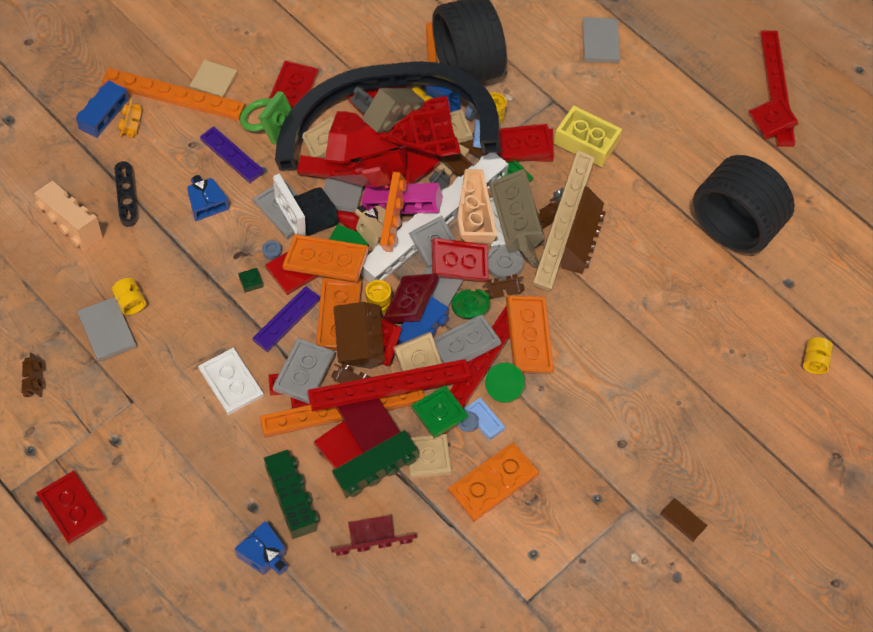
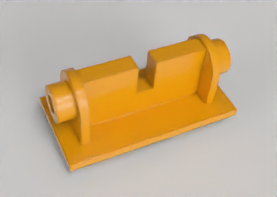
(130, 113)

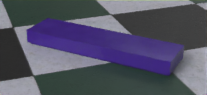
(231, 154)
(286, 319)

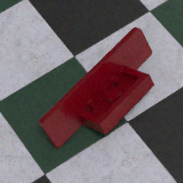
(370, 533)

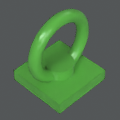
(271, 117)

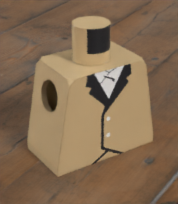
(371, 224)

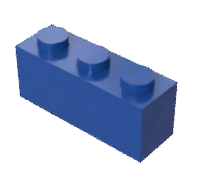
(102, 108)
(432, 318)

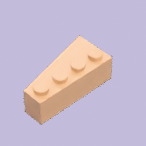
(71, 218)

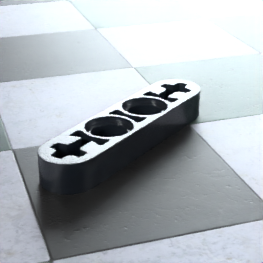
(128, 193)

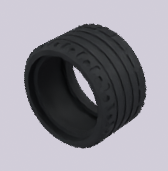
(470, 38)
(744, 203)

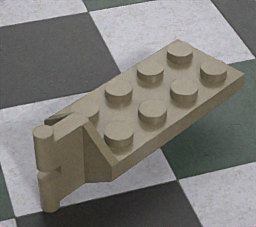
(518, 214)

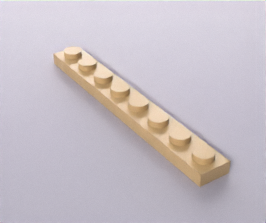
(563, 221)

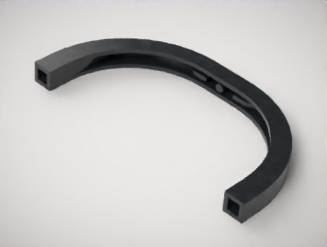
(386, 76)

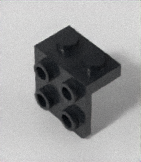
(318, 210)

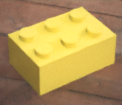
(588, 135)

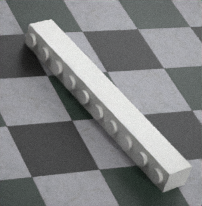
(381, 264)

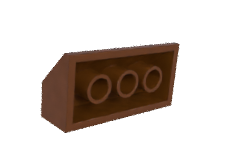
(583, 231)

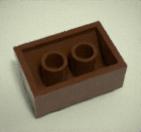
(359, 334)

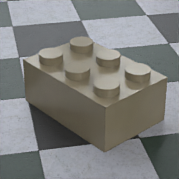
(390, 107)

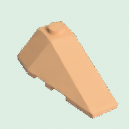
(475, 211)

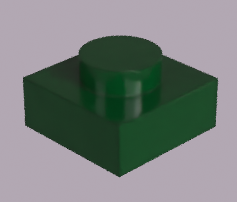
(250, 280)

